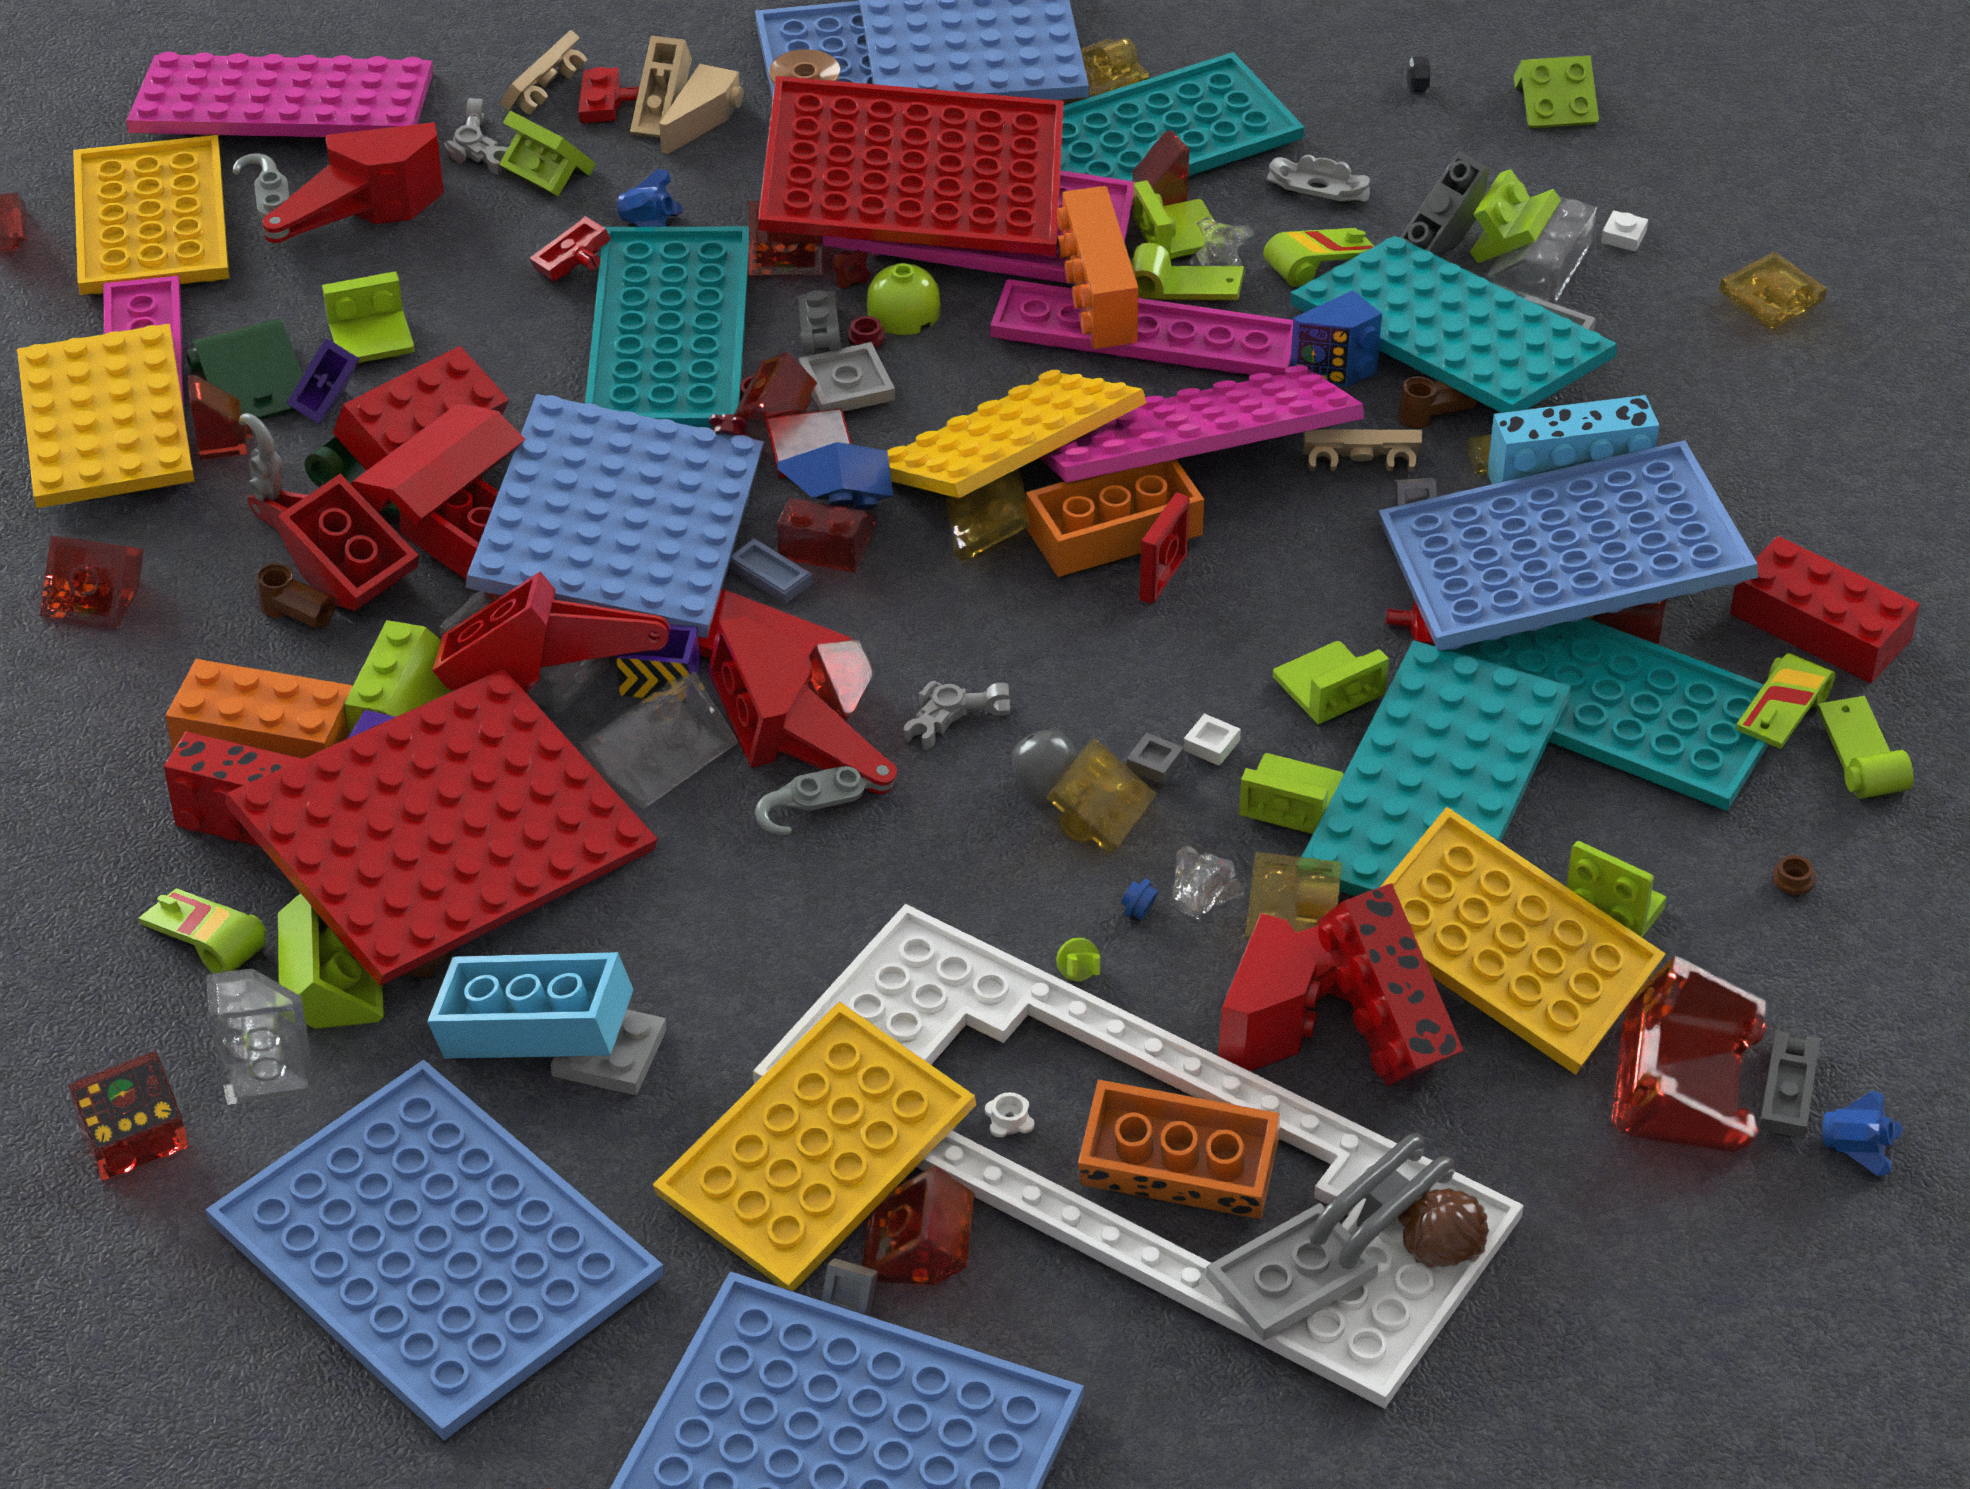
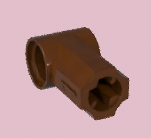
(1424, 399)
(284, 596)

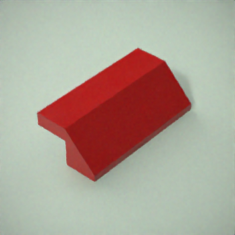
(439, 462)

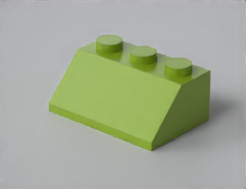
(396, 673)
(324, 971)

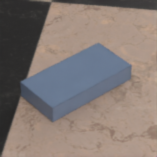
(770, 571)

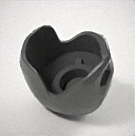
(1041, 762)

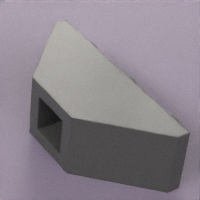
(1449, 207)

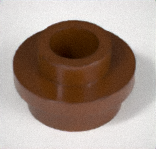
(1794, 875)

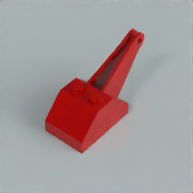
(535, 631)
(1274, 994)

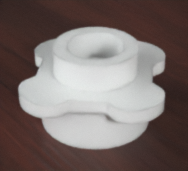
(1009, 1115)

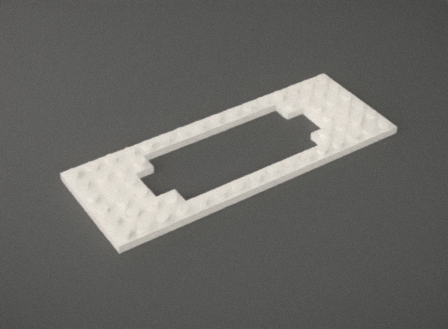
(932, 980)

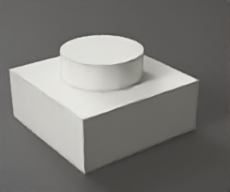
(1624, 230)
(1211, 739)

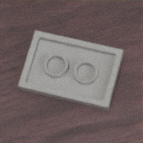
(1286, 1276)

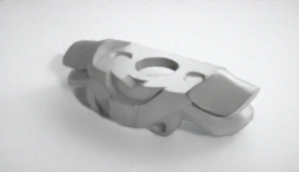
(1336, 176)

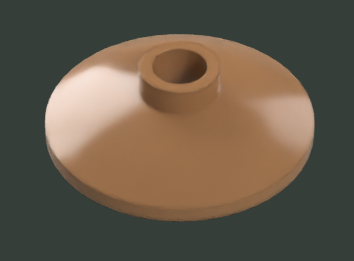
(805, 64)

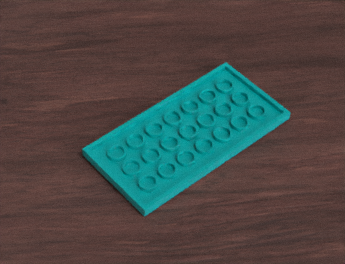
(1210, 106)
(670, 322)
(1463, 326)
(1640, 706)
(1441, 738)

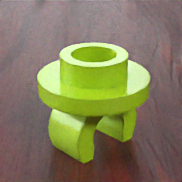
(1078, 959)

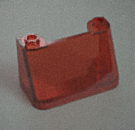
(1686, 1059)

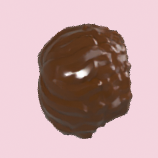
(1445, 1228)

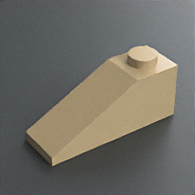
(661, 83)
(701, 106)

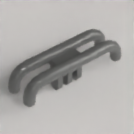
(1385, 1194)

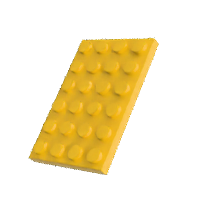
(150, 212)
(104, 415)
(1010, 432)
(1519, 940)
(814, 1146)

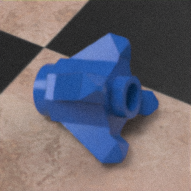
(649, 202)
(1862, 1132)

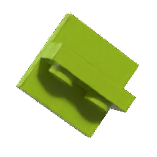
(542, 155)
(1511, 217)

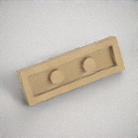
(543, 73)
(1361, 445)

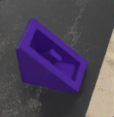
(323, 381)

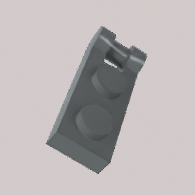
(819, 321)
(1789, 1085)

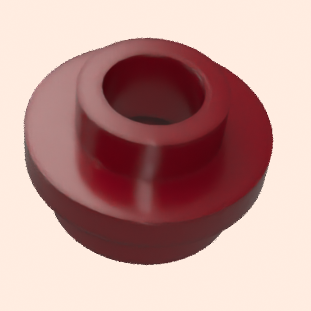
(866, 330)

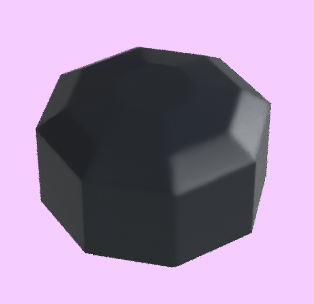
(1418, 74)

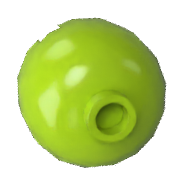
(904, 299)

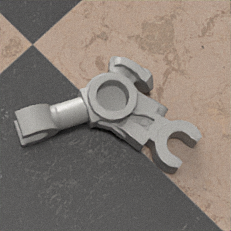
(471, 143)
(949, 703)

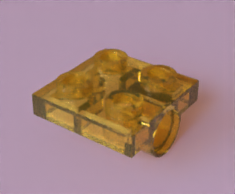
(1112, 65)
(1773, 289)
(987, 515)
(1100, 797)
(1292, 890)

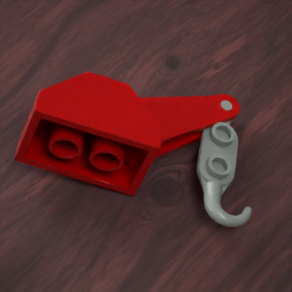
(369, 174)
(331, 533)
(772, 710)

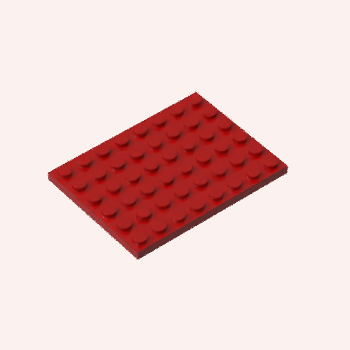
(913, 166)
(440, 825)

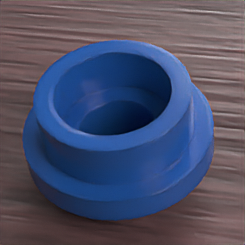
(1139, 899)

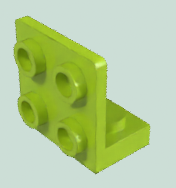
(1558, 91)
(1168, 225)
(368, 317)
(1333, 680)
(1287, 792)
(1615, 887)

